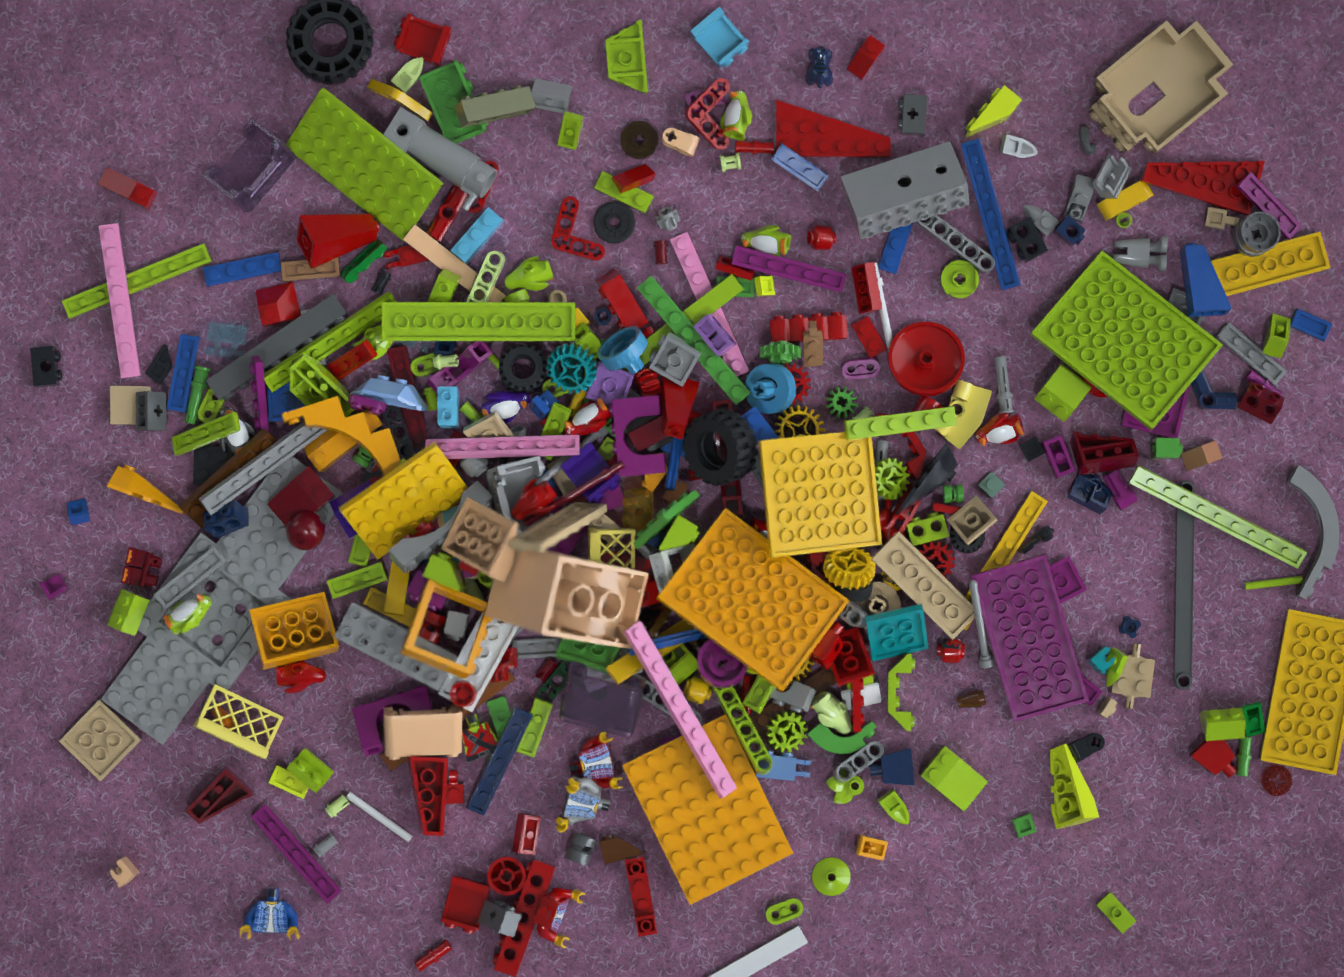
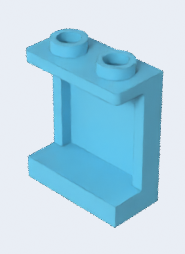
(719, 38)
(448, 407)

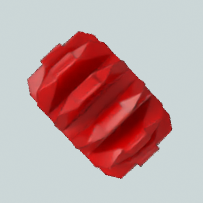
(647, 382)

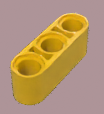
(1126, 199)

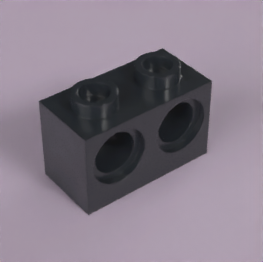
(1032, 238)

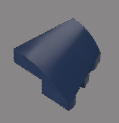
(1090, 493)

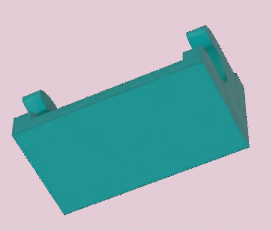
(1098, 659)

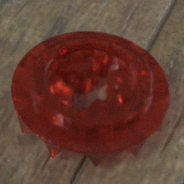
(1270, 786)

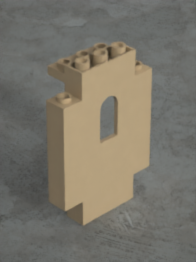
(1181, 68)

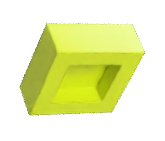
(764, 286)

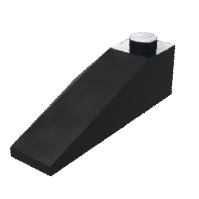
(934, 476)

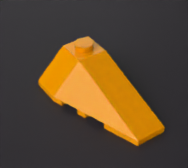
(136, 485)

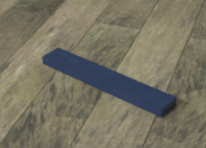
(499, 760)

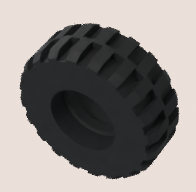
(337, 67)

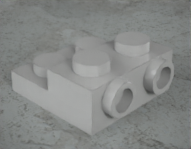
(674, 359)

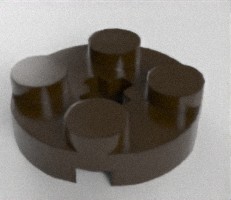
(644, 150)

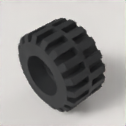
(522, 352)

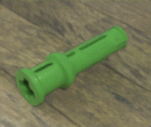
(198, 386)

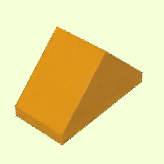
(871, 847)

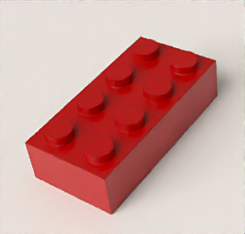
(866, 288)

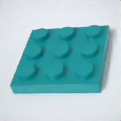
(896, 632)

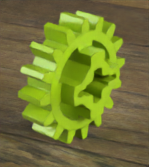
(893, 487)
(794, 734)

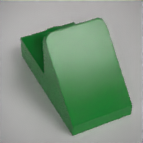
(1254, 719)

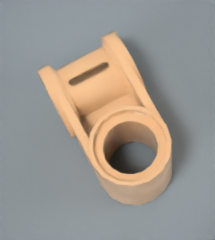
(684, 143)

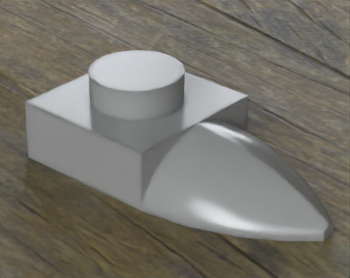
(1017, 147)
(1041, 218)

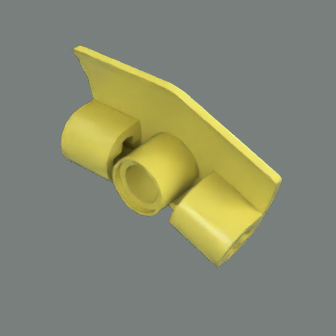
(973, 406)

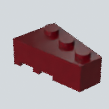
(1102, 454)
(219, 794)

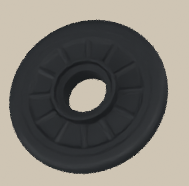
(609, 211)

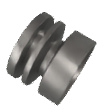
(1266, 230)

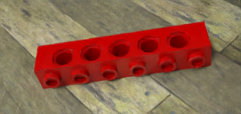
(501, 962)

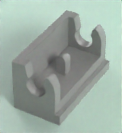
(1111, 177)

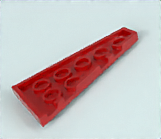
(823, 136)
(1205, 181)

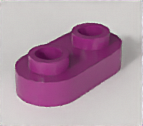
(860, 370)
(359, 402)

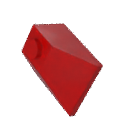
(278, 304)

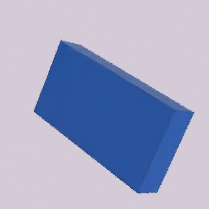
(1310, 325)

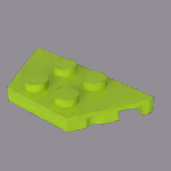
(627, 58)

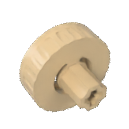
(881, 594)

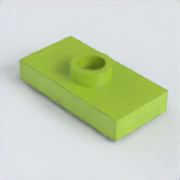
(1116, 912)

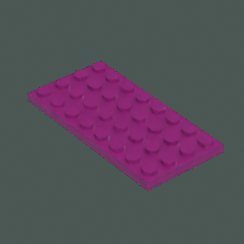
(1030, 638)

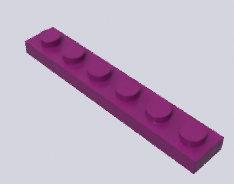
(788, 269)
(296, 853)

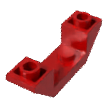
(915, 466)
(641, 896)

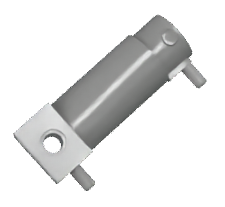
(441, 155)

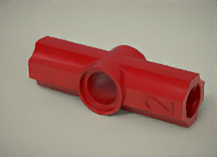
(442, 224)

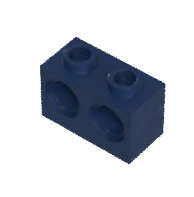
(226, 520)

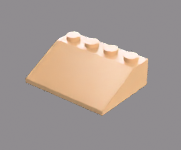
(482, 539)

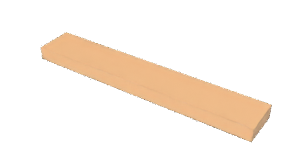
(446, 260)

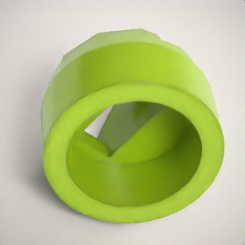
(1122, 216)

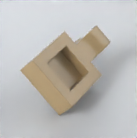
(1218, 219)

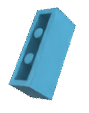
(477, 236)

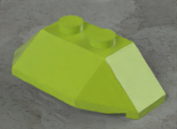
(314, 383)

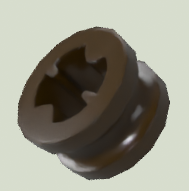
(695, 644)

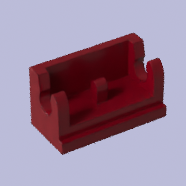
(647, 434)

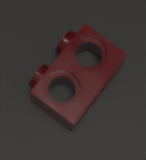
(1260, 406)

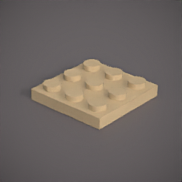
(100, 740)

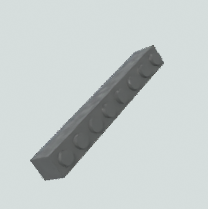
(278, 346)

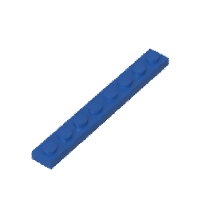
(991, 214)

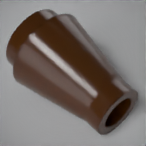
(973, 699)

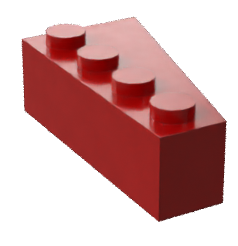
(429, 790)

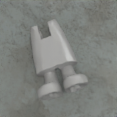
(1139, 252)

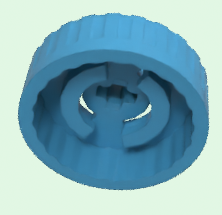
(623, 350)
(763, 389)

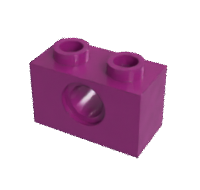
(1058, 457)

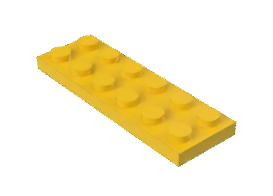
(1281, 263)

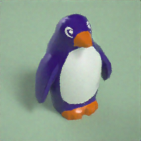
(505, 404)

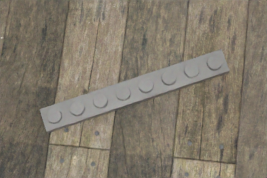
(259, 467)

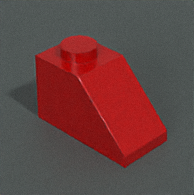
(866, 57)

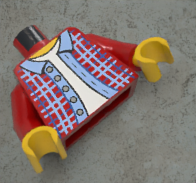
(596, 762)
(551, 911)

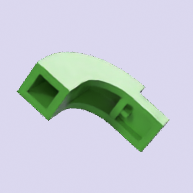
(841, 745)

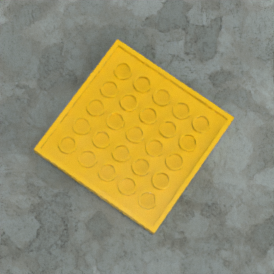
(819, 493)

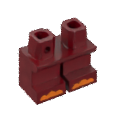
(141, 559)

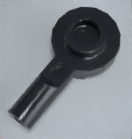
(1044, 534)

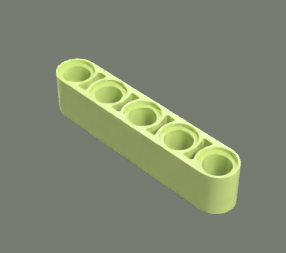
(495, 270)

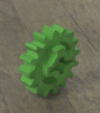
(780, 352)

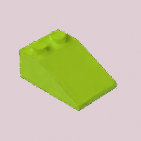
(953, 778)

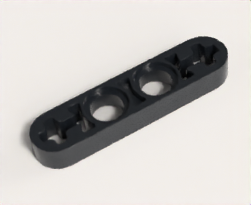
(406, 439)

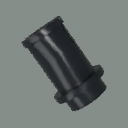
(381, 282)

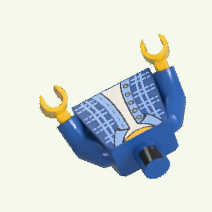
(271, 917)

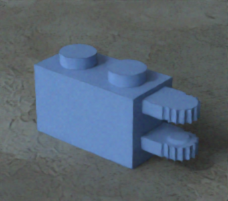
(783, 767)

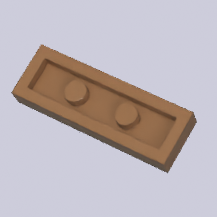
(301, 270)

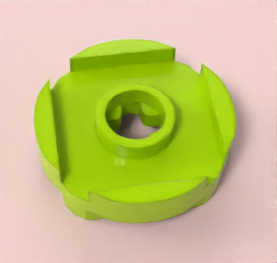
(967, 287)

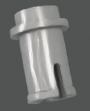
(325, 845)

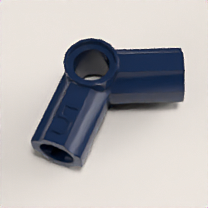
(1219, 400)

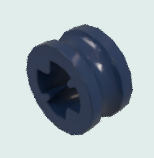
(600, 311)

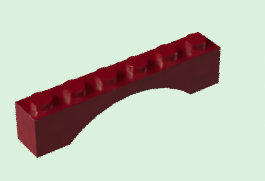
(730, 492)

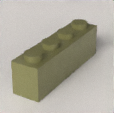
(494, 106)

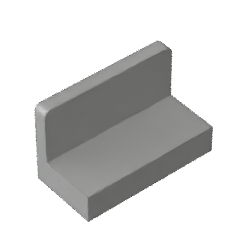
(551, 95)

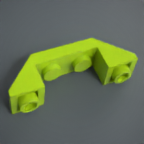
(904, 718)

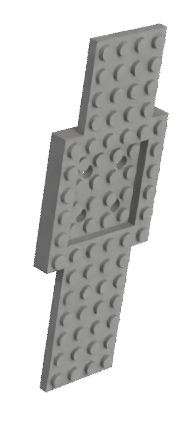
(175, 669)

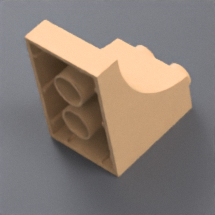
(569, 597)

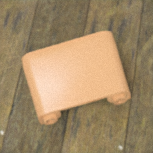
(422, 732)

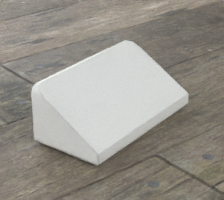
(870, 693)

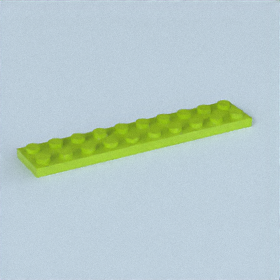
(478, 321)

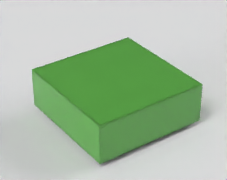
(1024, 825)

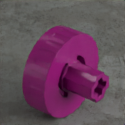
(719, 676)

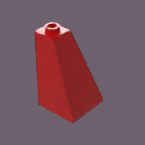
(334, 235)

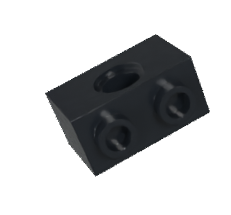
(40, 356)

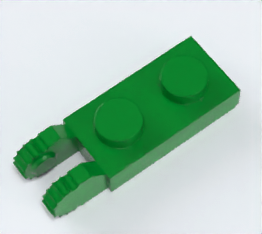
(363, 261)

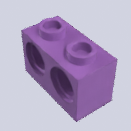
(714, 335)

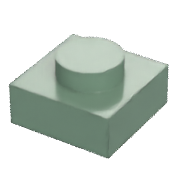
(991, 484)

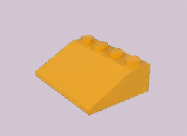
(293, 630)

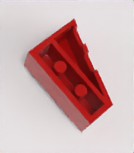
(620, 300)

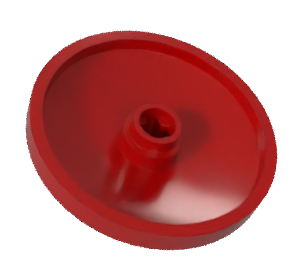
(926, 358)

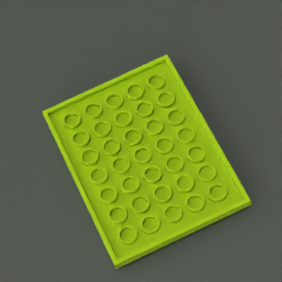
(1126, 340)

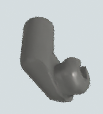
(1085, 141)

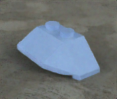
(391, 393)

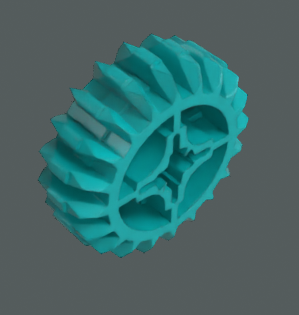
(566, 355)

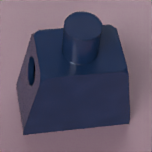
(895, 768)

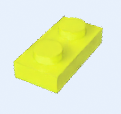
(287, 781)

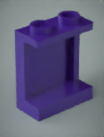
(586, 466)

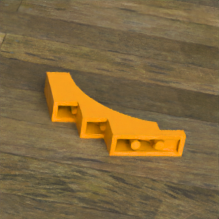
(330, 416)

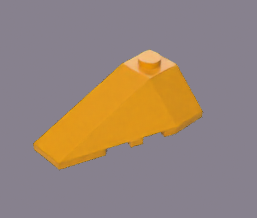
(333, 446)

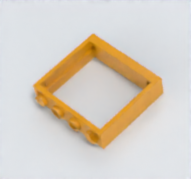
(432, 659)

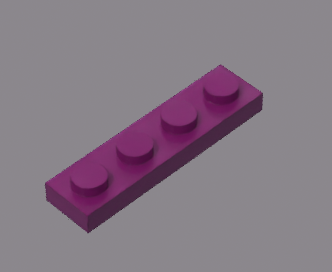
(1266, 202)
(258, 388)

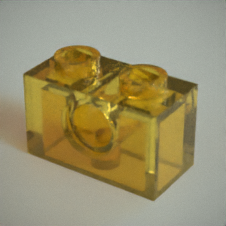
(637, 508)

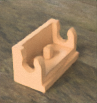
(125, 870)

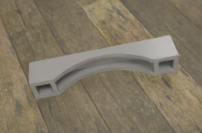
(411, 551)

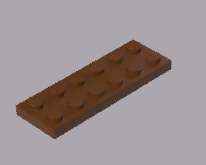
(192, 505)

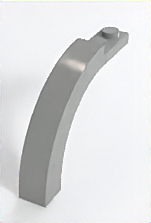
(1328, 525)

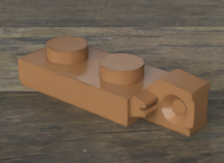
(812, 346)

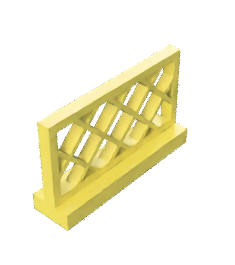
(595, 544)
(231, 737)

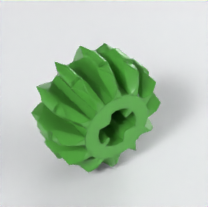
(838, 408)

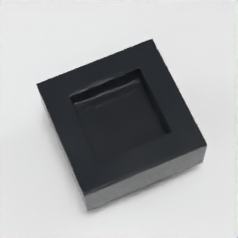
(1031, 449)

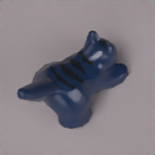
(819, 67)

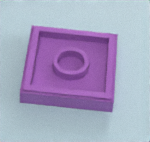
(610, 385)

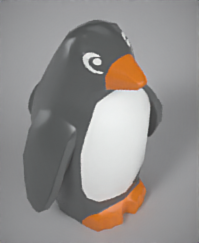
(239, 439)

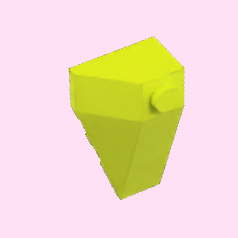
(1072, 796)

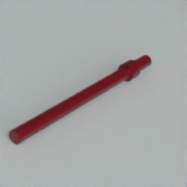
(605, 474)

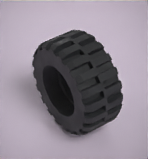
(739, 444)

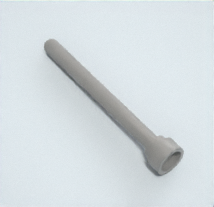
(556, 468)
(985, 660)

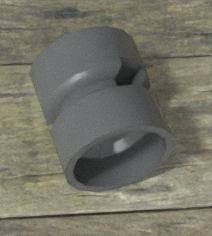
(580, 848)

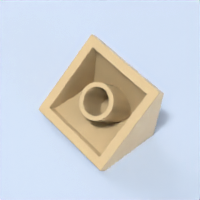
(972, 520)

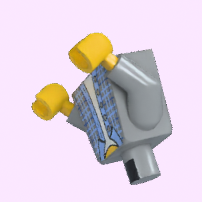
(581, 802)

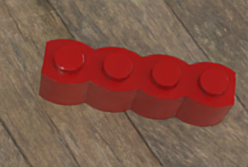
(791, 330)

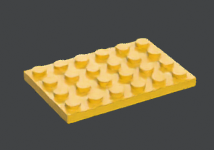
(404, 499)

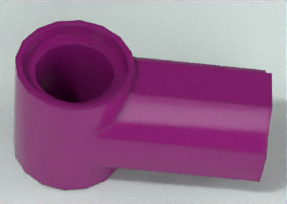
(1122, 494)

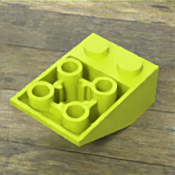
(999, 110)

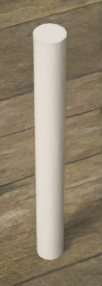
(378, 816)

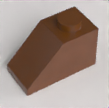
(617, 849)

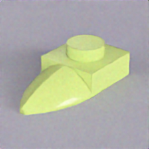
(408, 75)

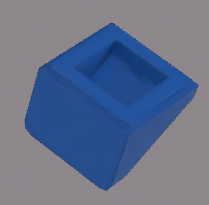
(78, 511)

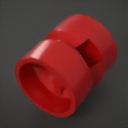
(434, 620)
(463, 694)

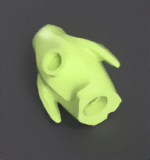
(832, 712)

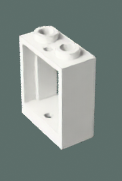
(662, 567)

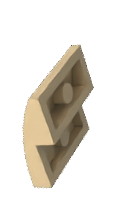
(124, 404)

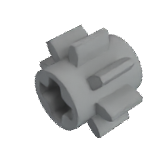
(667, 218)

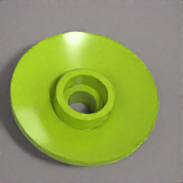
(826, 867)

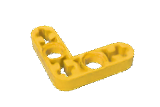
(399, 97)

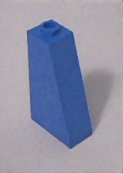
(1202, 286)

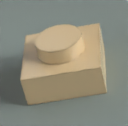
(1107, 707)

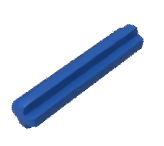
(673, 464)

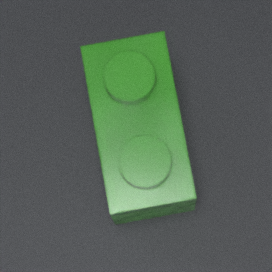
(1165, 448)

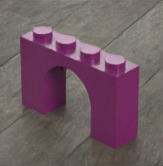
(624, 412)
(370, 715)

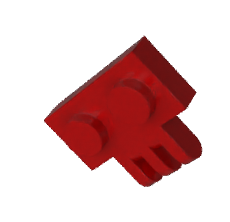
(507, 662)

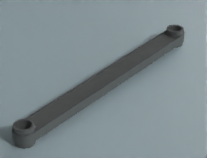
(1184, 595)

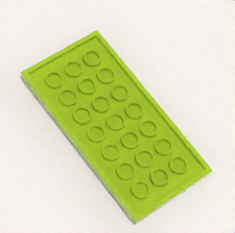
(363, 164)

